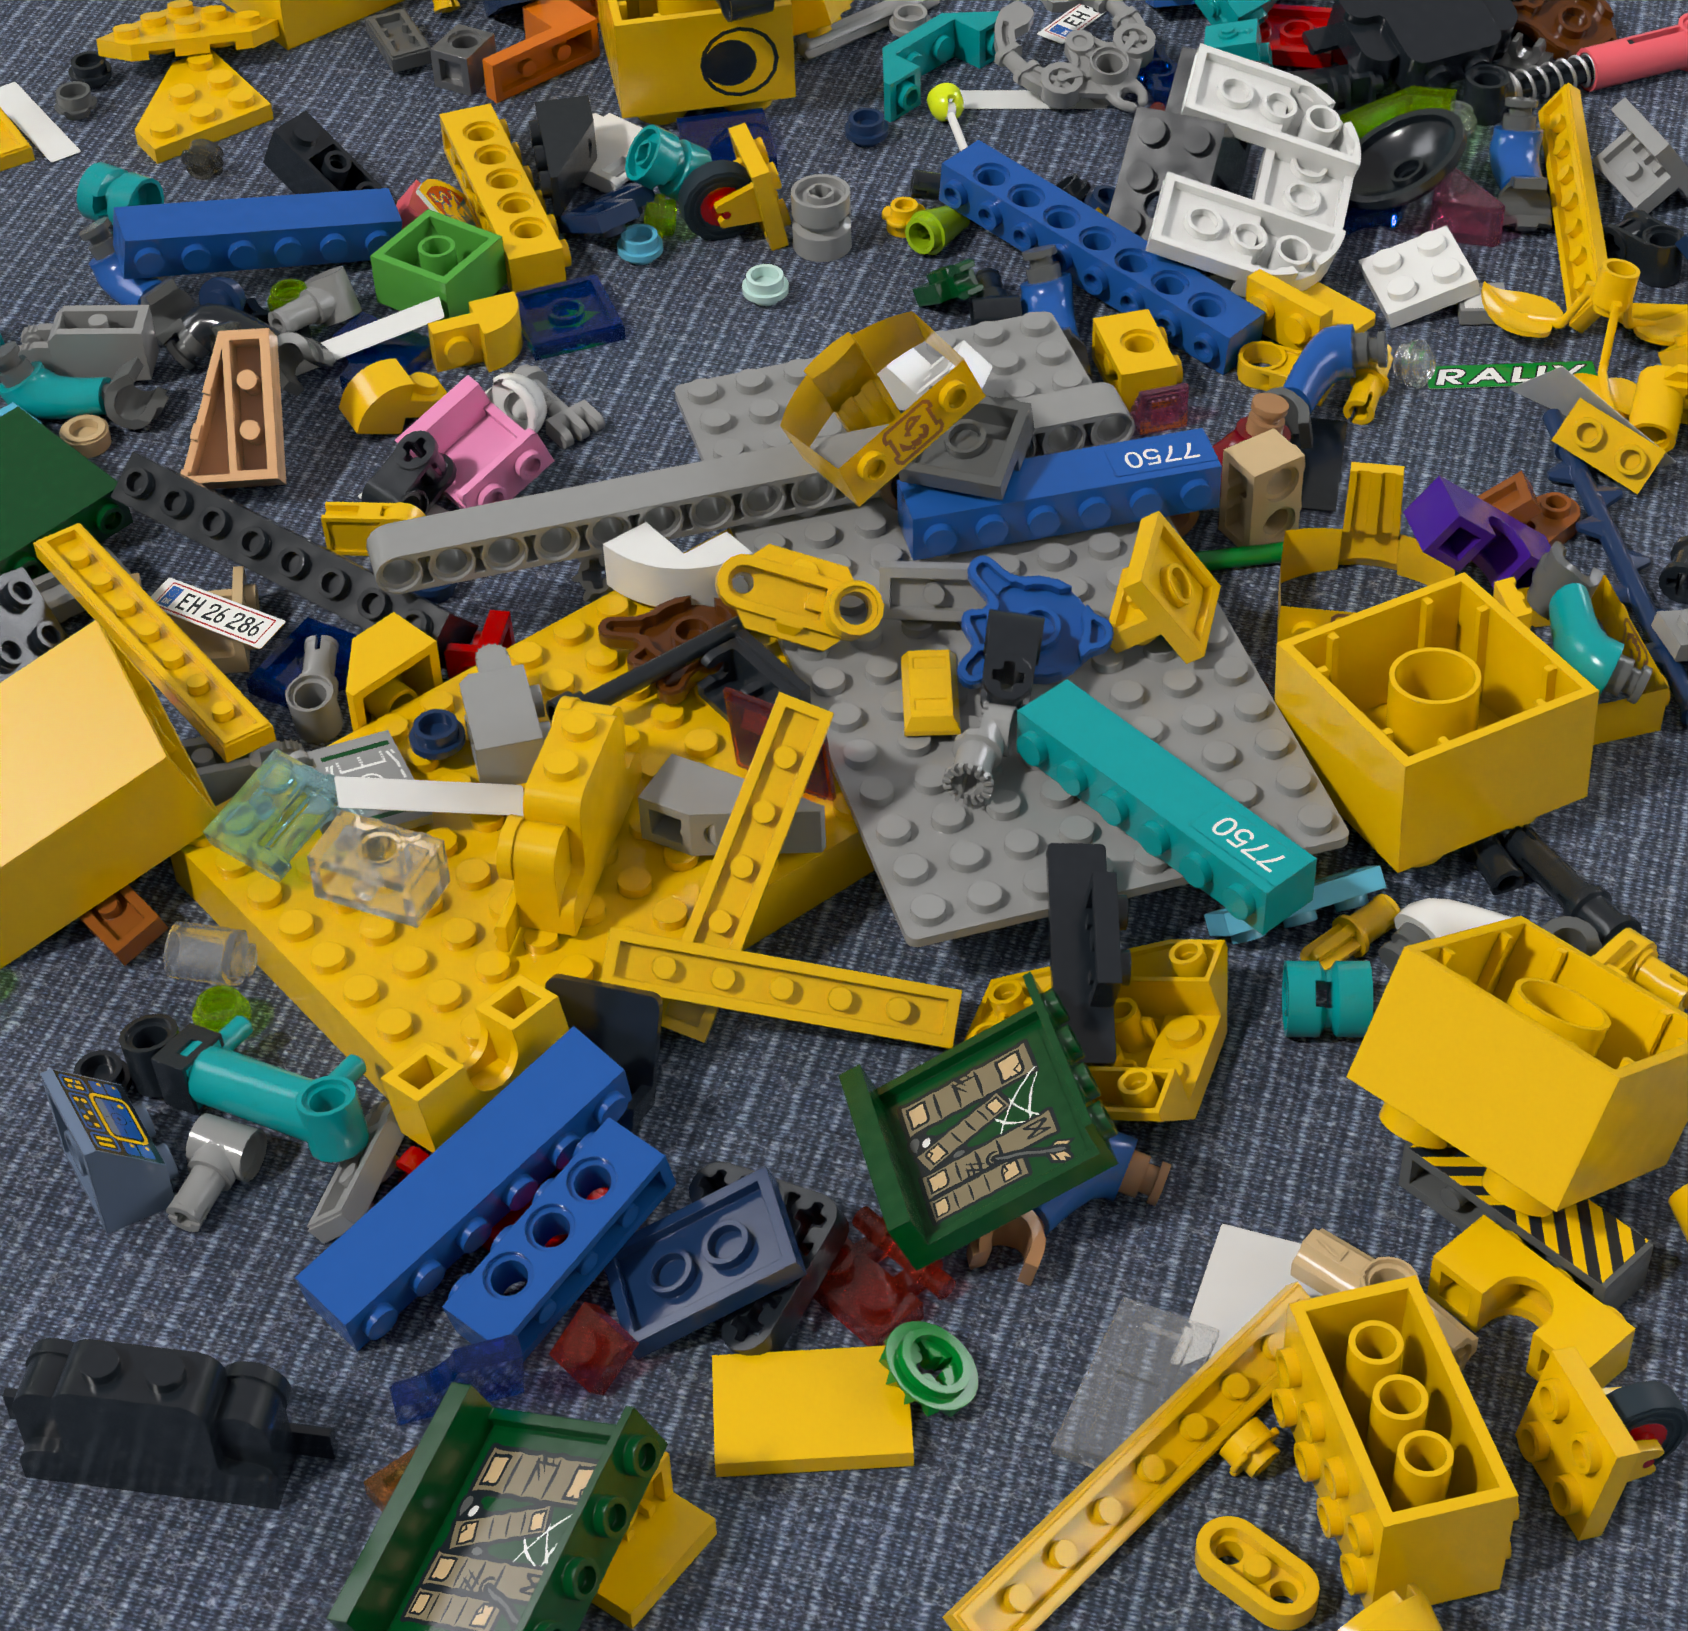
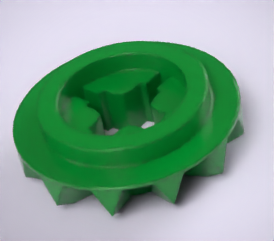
(933, 1349)

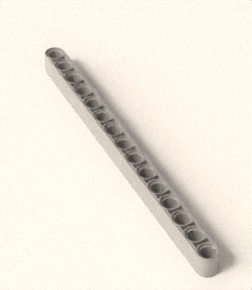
(679, 500)

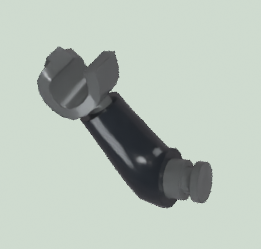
(291, 346)

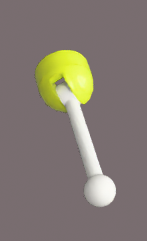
(948, 111)

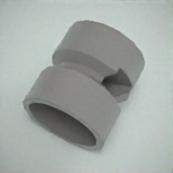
(821, 217)

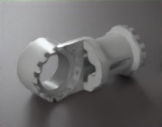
(980, 752)

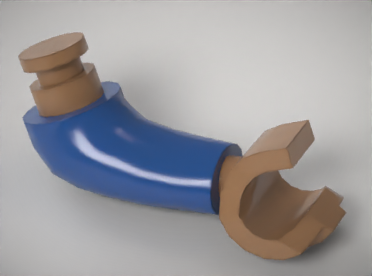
(1030, 1230)

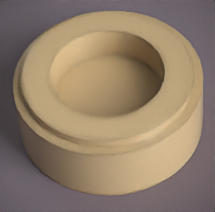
(87, 435)

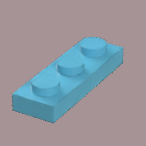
(1343, 889)

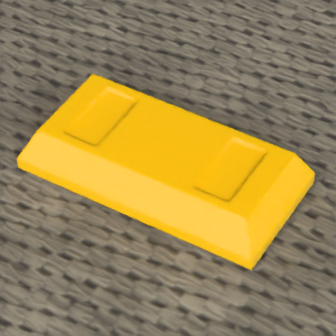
(930, 693)

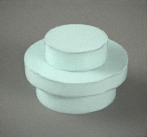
(765, 285)

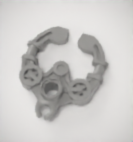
(1095, 67)

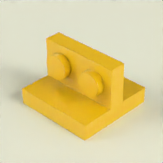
(1164, 593)
(654, 1550)

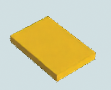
(808, 1413)

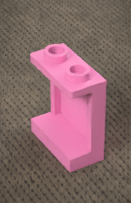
(488, 448)

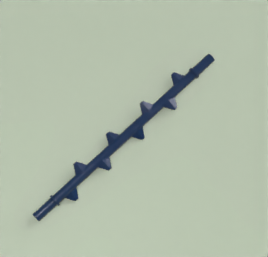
(1624, 562)

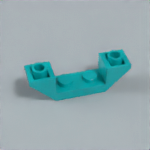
(946, 36)

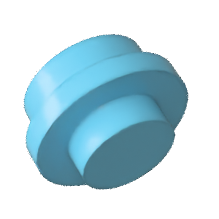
(640, 244)

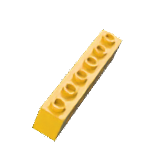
(504, 196)

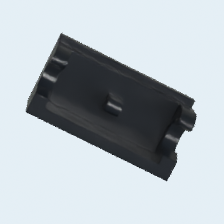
(750, 670)

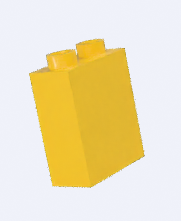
(86, 786)

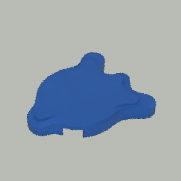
(1070, 628)

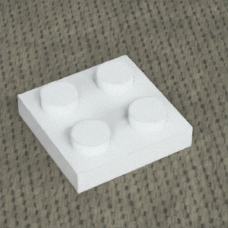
(1419, 276)

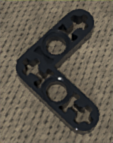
(824, 1244)

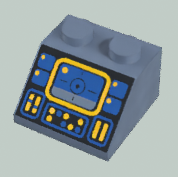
(110, 1148)

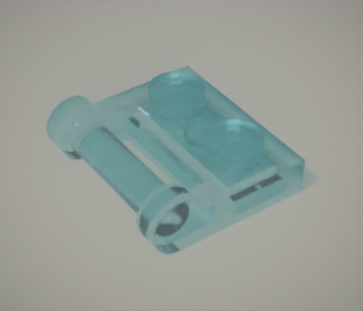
(267, 807)

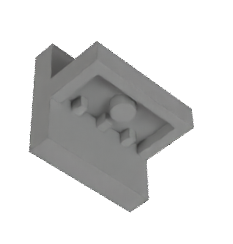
(1641, 162)

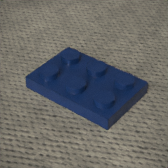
(704, 1262)

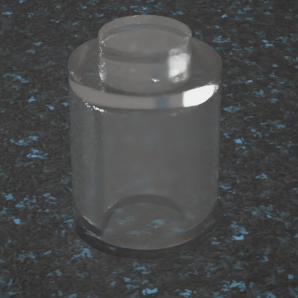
(209, 954)

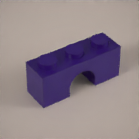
(1464, 528)

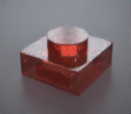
(593, 1348)

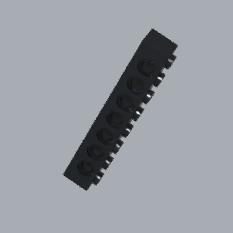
(279, 552)

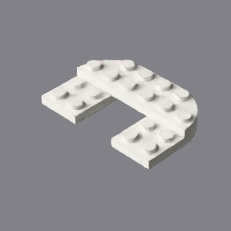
(1300, 186)

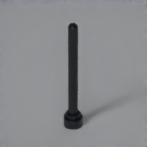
(655, 668)

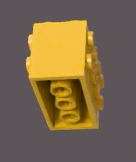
(1393, 1445)

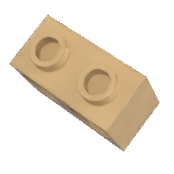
(1261, 489)

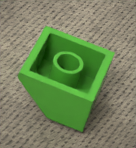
(439, 260)

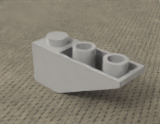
(691, 805)

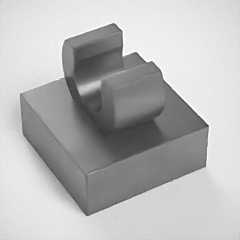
(1523, 57)

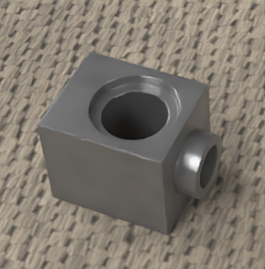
(459, 58)

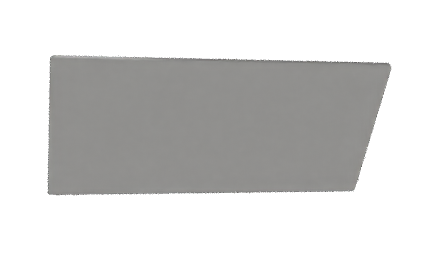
(984, 864)

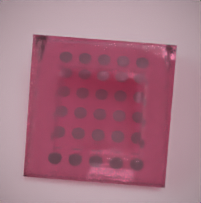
(1161, 408)

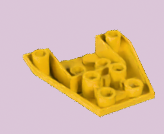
(1165, 1027)

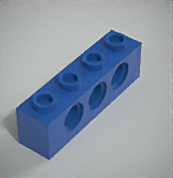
(595, 1229)

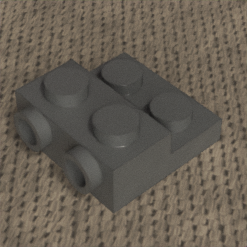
(977, 451)

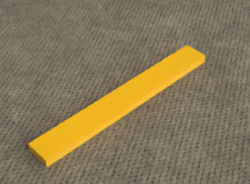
(1573, 198)
(155, 643)
(1131, 1481)

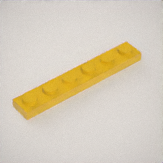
(752, 842)
(782, 988)

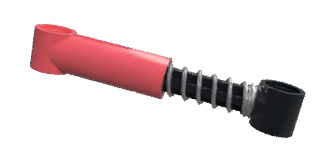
(1591, 67)

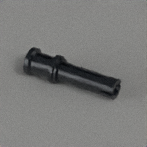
(1565, 886)

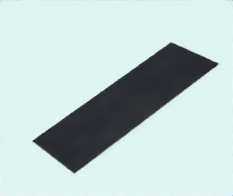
(1322, 464)

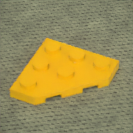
(187, 32)
(198, 101)

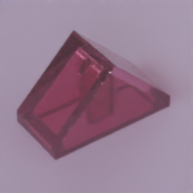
(1467, 211)

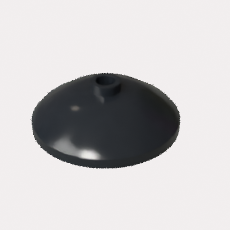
(1407, 158)

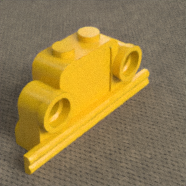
(569, 820)

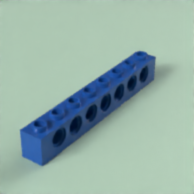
(1100, 254)

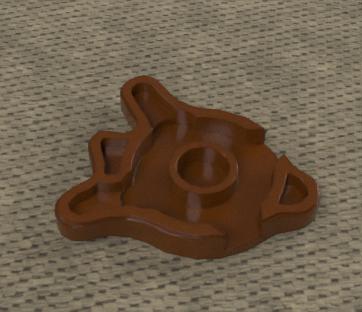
(1566, 24)
(661, 631)

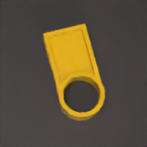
(1270, 377)
(350, 523)

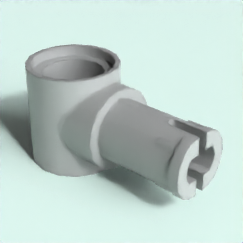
(326, 301)
(315, 693)
(216, 1156)

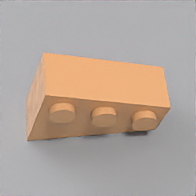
(240, 415)

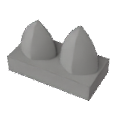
(926, 590)

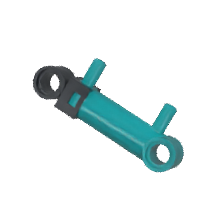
(202, 1070)

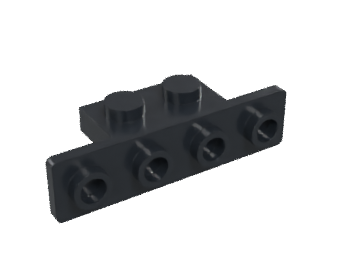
(1085, 944)

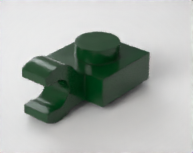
(949, 283)

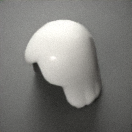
(519, 399)

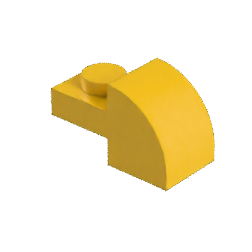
(484, 335)
(385, 395)

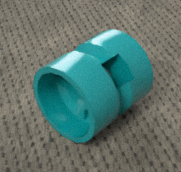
(663, 160)
(109, 187)
(1348, 998)

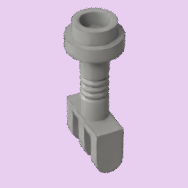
(564, 420)

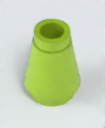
(934, 229)

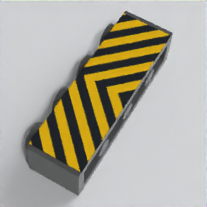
(1583, 1239)

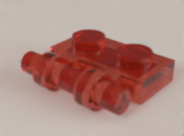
(866, 1295)

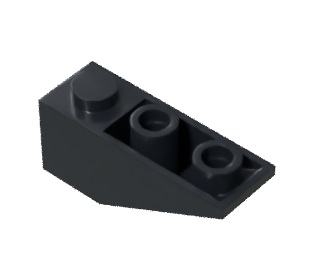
(563, 147)
(312, 160)

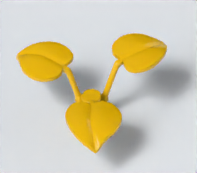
(1612, 298)

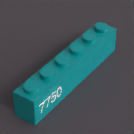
(1166, 806)

